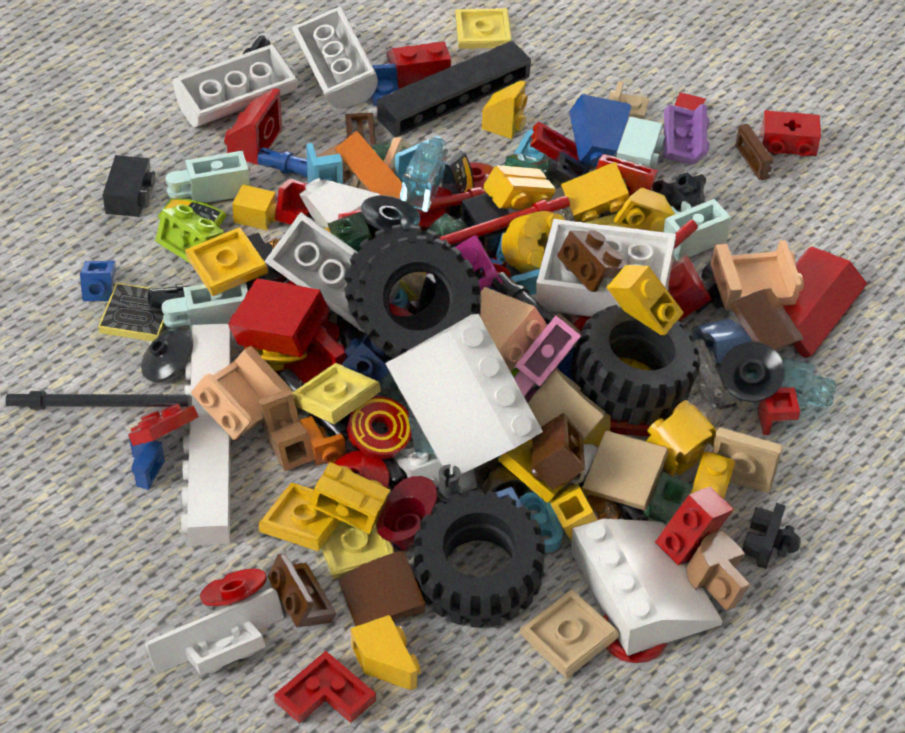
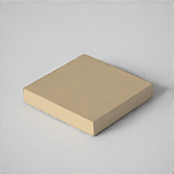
(754, 458)
(625, 470)
(569, 633)

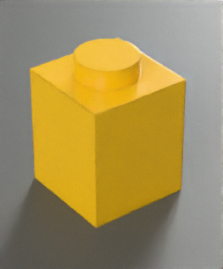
(254, 207)

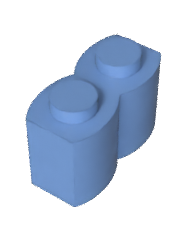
(720, 336)

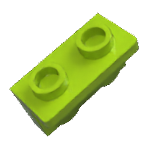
(183, 229)

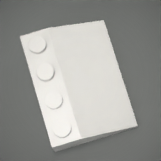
(561, 290)
(464, 396)
(640, 584)

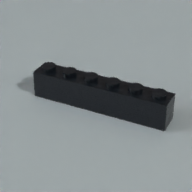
(453, 88)

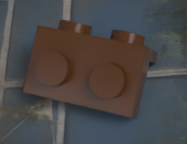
(590, 258)
(300, 593)

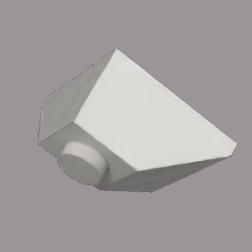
(328, 199)

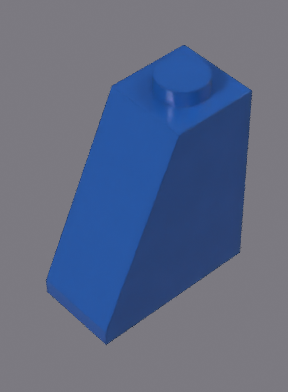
(597, 127)

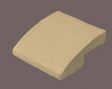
(562, 395)

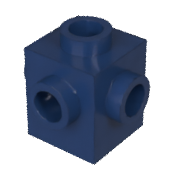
(366, 359)

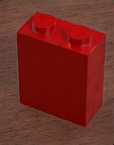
(278, 317)

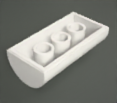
(337, 59)
(232, 85)
(317, 261)

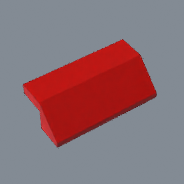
(827, 293)

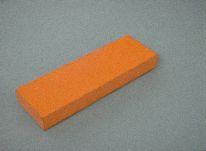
(368, 166)

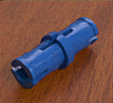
(283, 161)

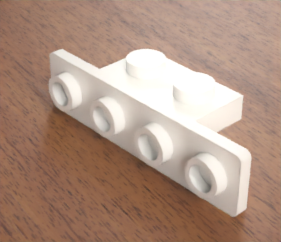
(218, 636)

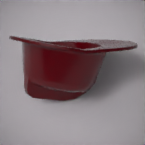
(405, 510)

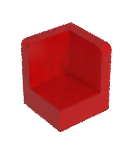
(289, 201)
(779, 407)

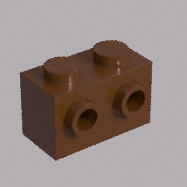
(558, 452)

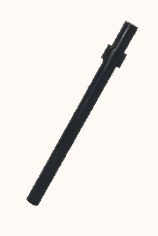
(40, 400)

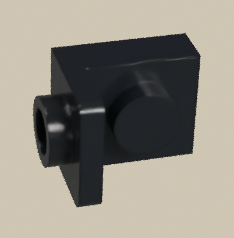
(565, 168)

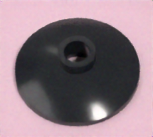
(389, 211)
(167, 355)
(752, 358)

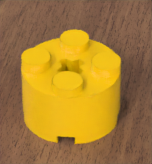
(527, 240)
(684, 436)

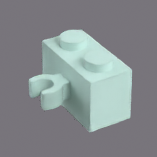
(712, 227)

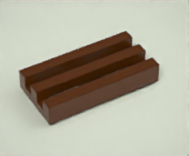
(359, 117)
(753, 152)

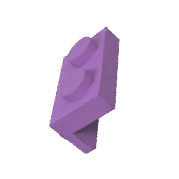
(685, 133)

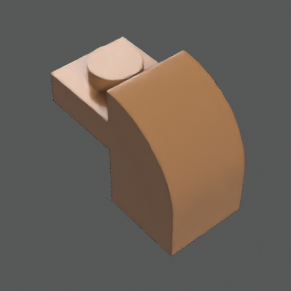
(284, 431)
(715, 569)

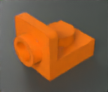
(324, 448)

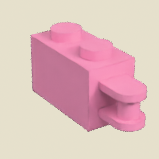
(545, 354)

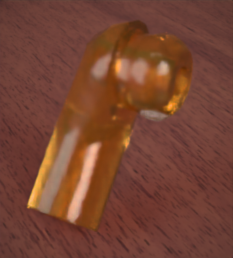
(604, 508)

